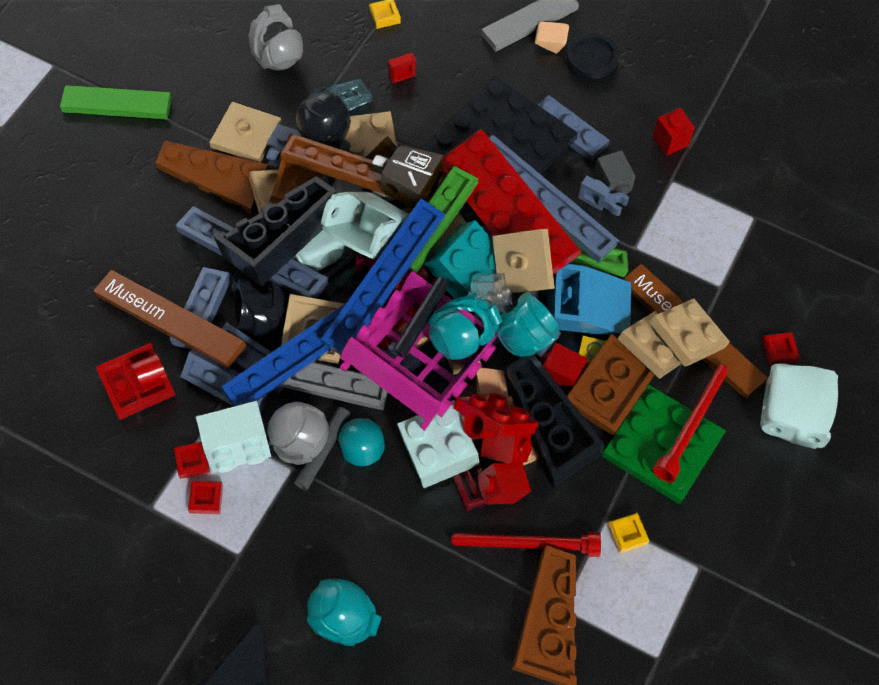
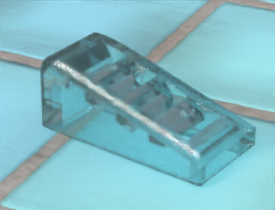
(346, 88)

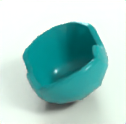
(361, 441)

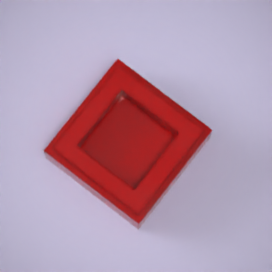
(402, 68)
(780, 348)
(191, 460)
(205, 497)

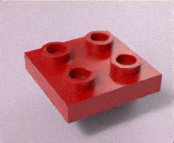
(135, 381)
(493, 417)

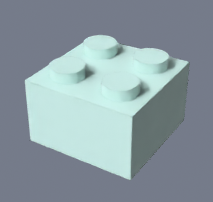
(233, 437)
(440, 449)

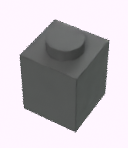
(615, 172)

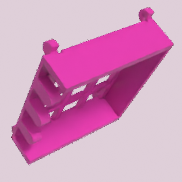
(389, 372)

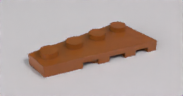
(212, 172)
(547, 635)

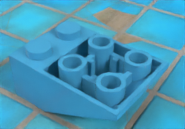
(589, 301)

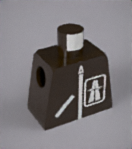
(409, 174)

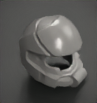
(282, 49)
(298, 432)

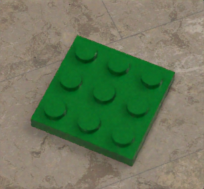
(651, 433)

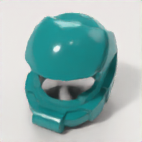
(527, 327)
(455, 334)
(342, 612)

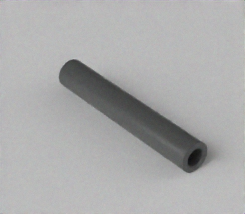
(311, 468)

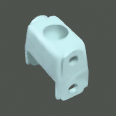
(364, 228)
(322, 252)
(800, 404)

